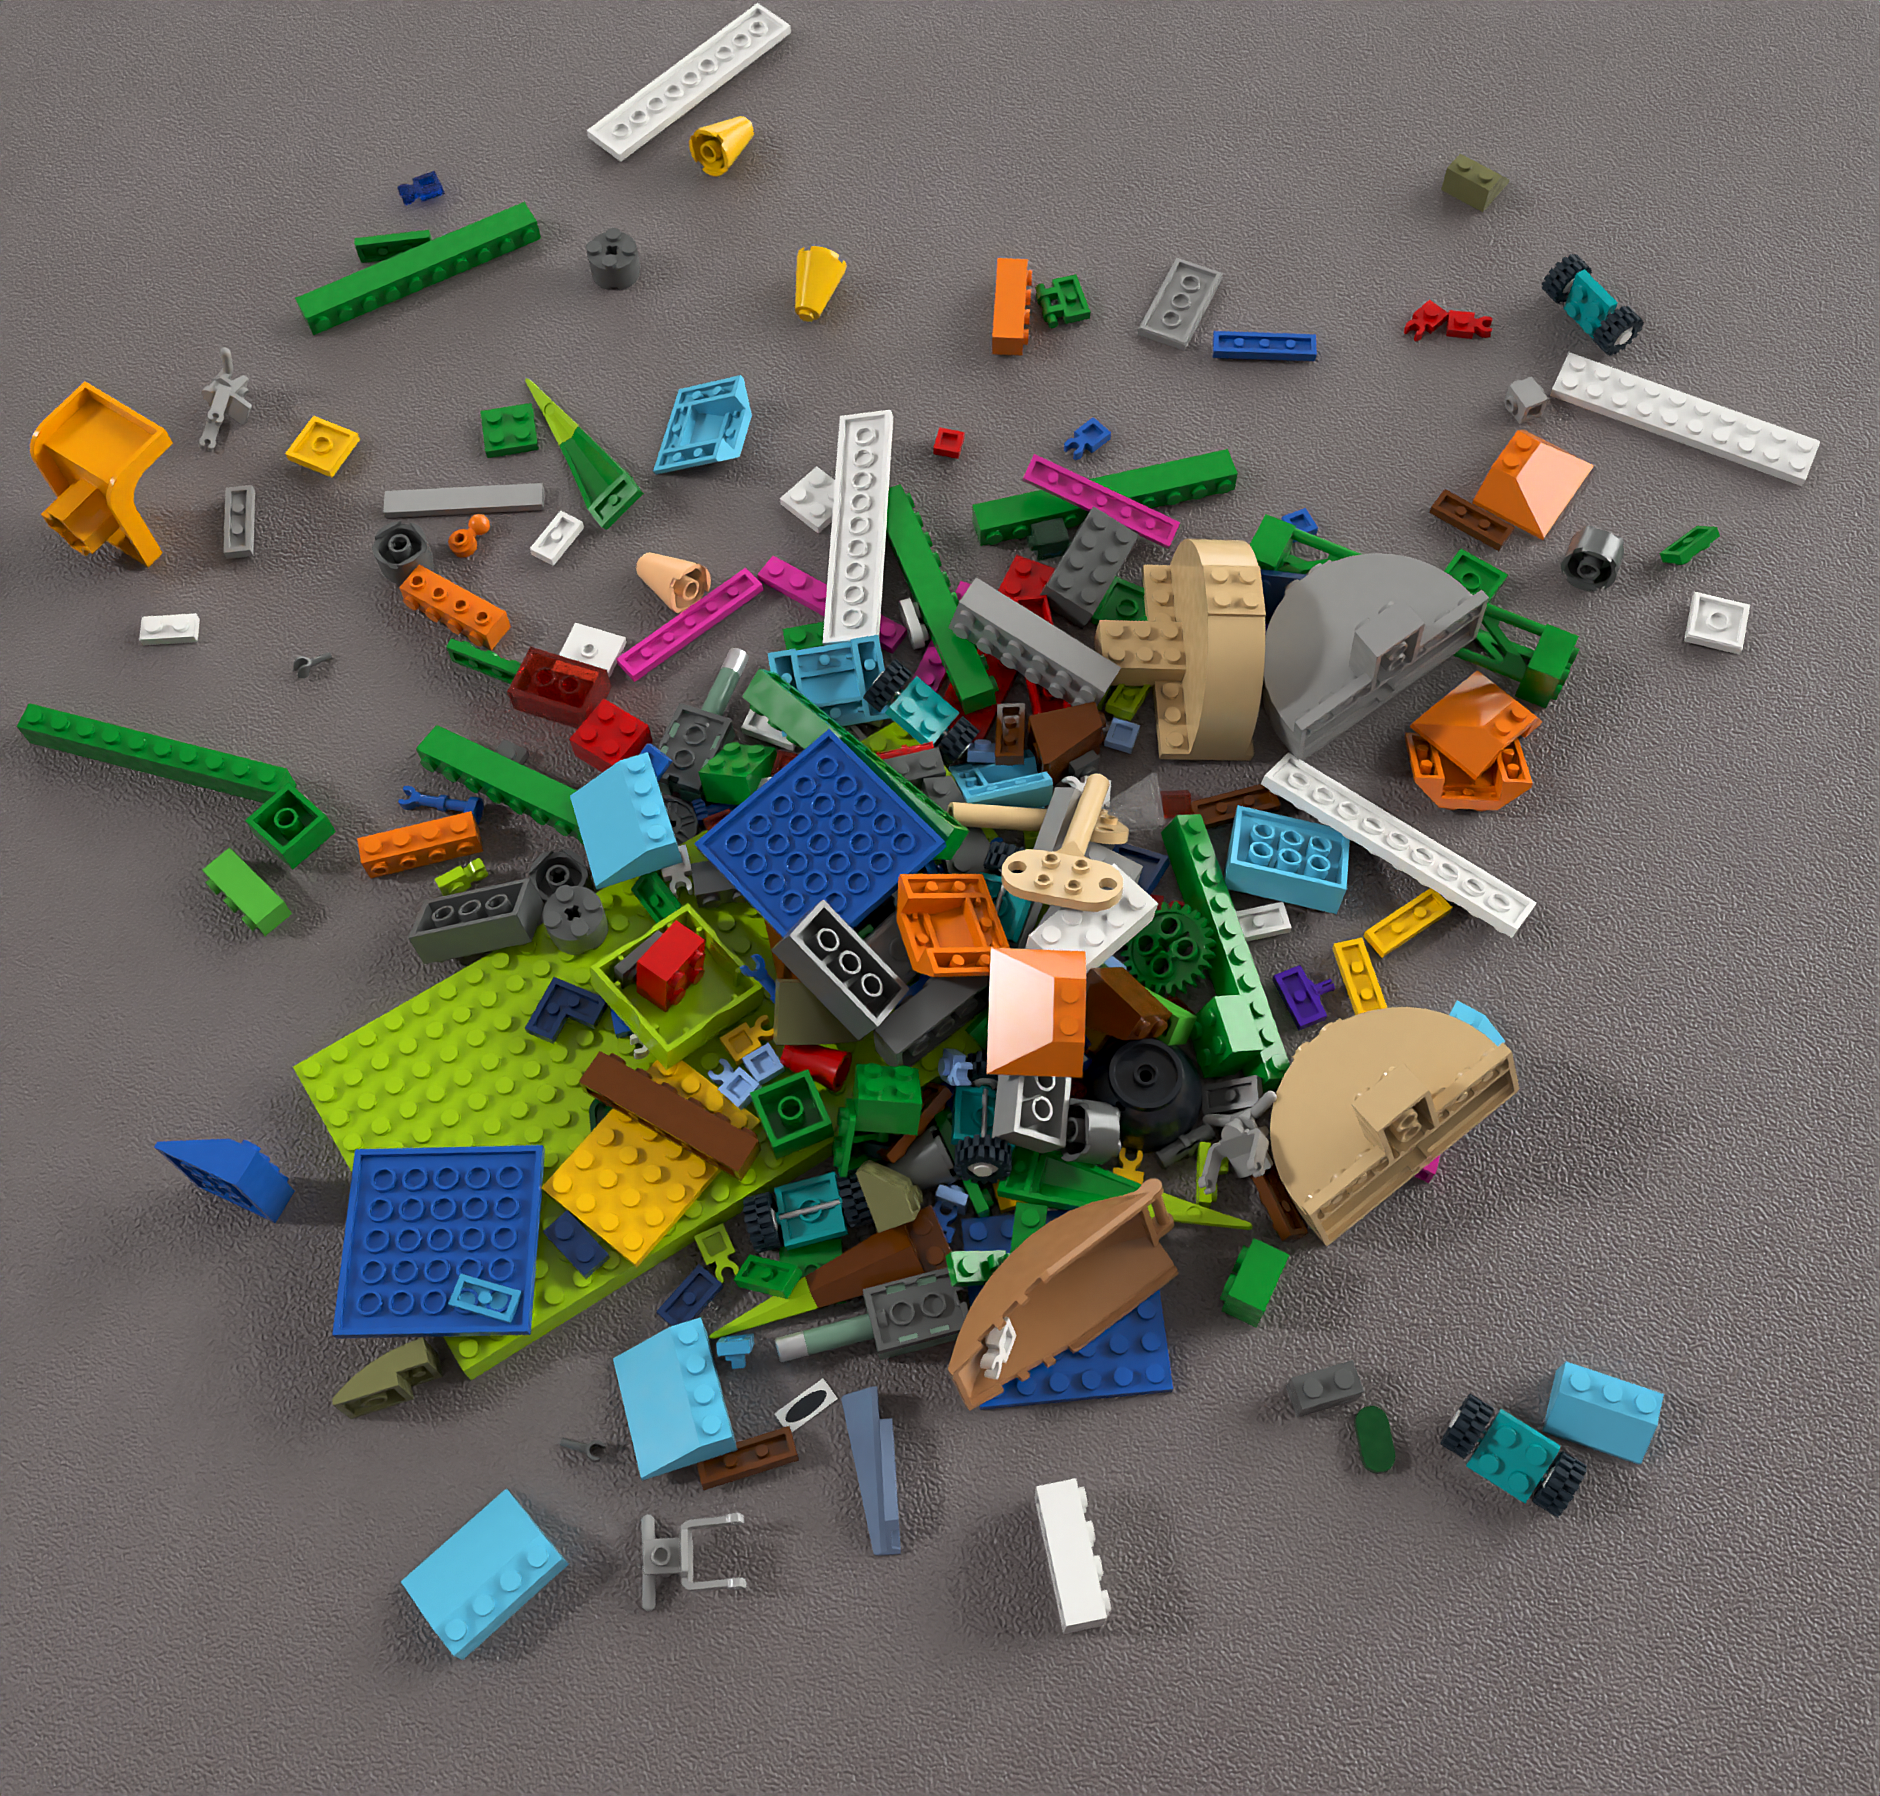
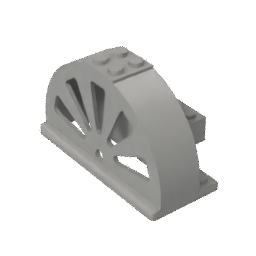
(1356, 640)

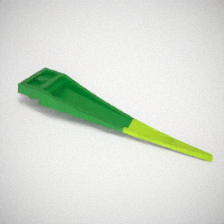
(601, 480)
(1069, 1185)

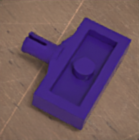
(1302, 996)

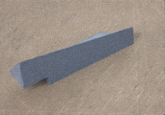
(875, 1467)

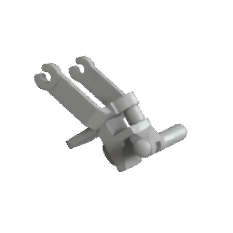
(224, 397)
(1240, 1142)
(675, 1556)

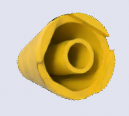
(720, 144)
(816, 280)

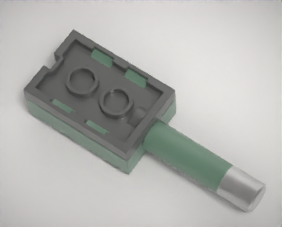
(701, 733)
(899, 1318)

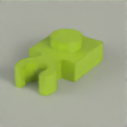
(459, 879)
(716, 1248)

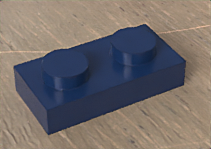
(576, 1244)
(690, 1297)

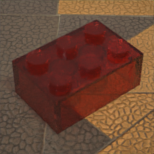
(558, 687)

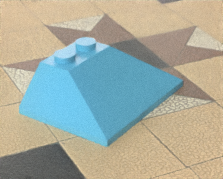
(705, 425)
(835, 677)
(1004, 784)

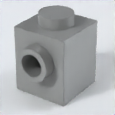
(1525, 400)

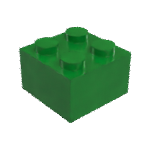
(736, 772)
(290, 825)
(1225, 1036)
(887, 1099)
(792, 1114)
(1257, 1275)

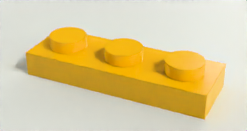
(1407, 922)
(1358, 976)

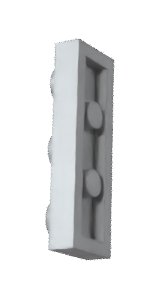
(239, 521)

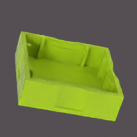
(705, 1010)

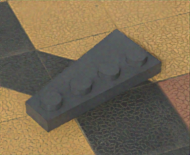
(974, 848)

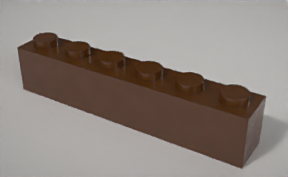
(671, 1115)

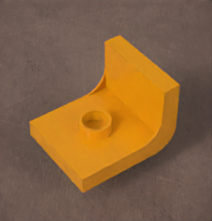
(92, 462)

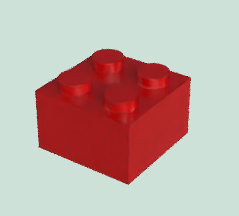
(609, 736)
(671, 966)

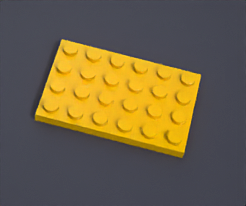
(634, 1182)

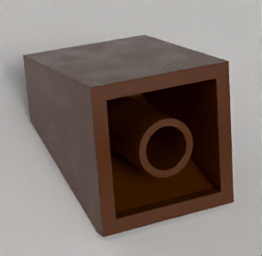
(1064, 736)
(1122, 1006)

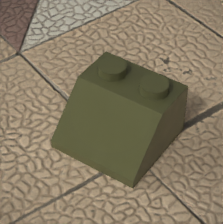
(1473, 182)
(888, 1195)

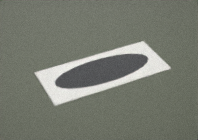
(806, 1405)

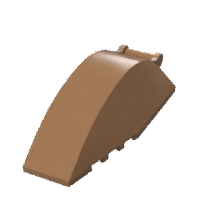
(1066, 1287)

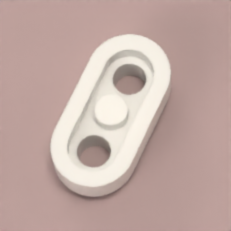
(910, 614)

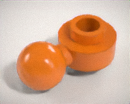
(477, 525)

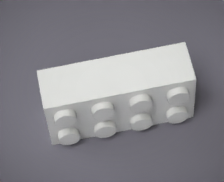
(1097, 932)
(1070, 1555)

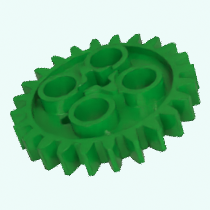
(1181, 969)

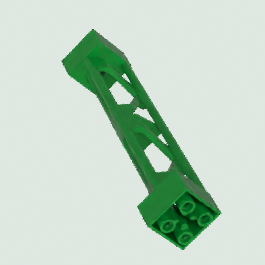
(1548, 662)

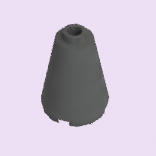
(927, 1161)

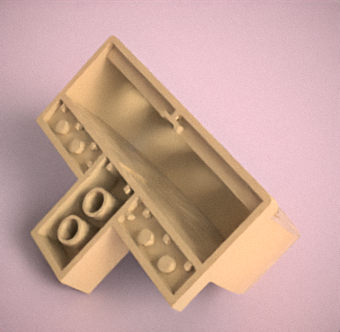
(1197, 649)
(1378, 1106)

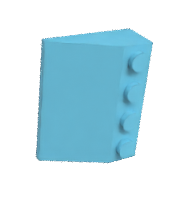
(625, 823)
(1287, 860)
(674, 1400)
(483, 1574)

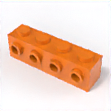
(1009, 306)
(454, 607)
(420, 844)

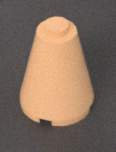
(674, 580)

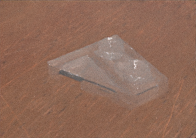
(1139, 806)

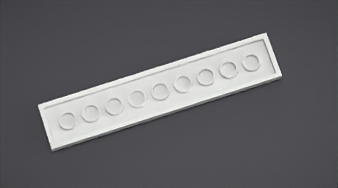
(688, 82)
(1685, 419)
(858, 527)
(1399, 844)

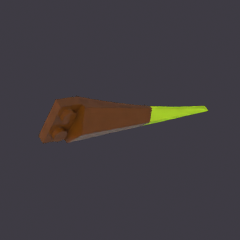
(880, 1259)

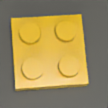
(322, 446)

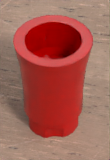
(825, 1064)

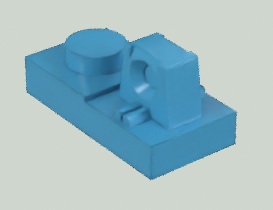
(496, 1301)
(735, 1348)

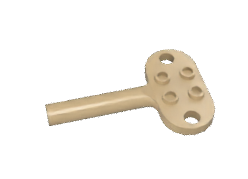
(1106, 830)
(1066, 875)

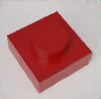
(948, 443)

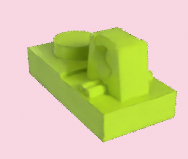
(1127, 700)
(1201, 1198)

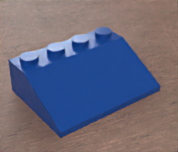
(232, 1173)

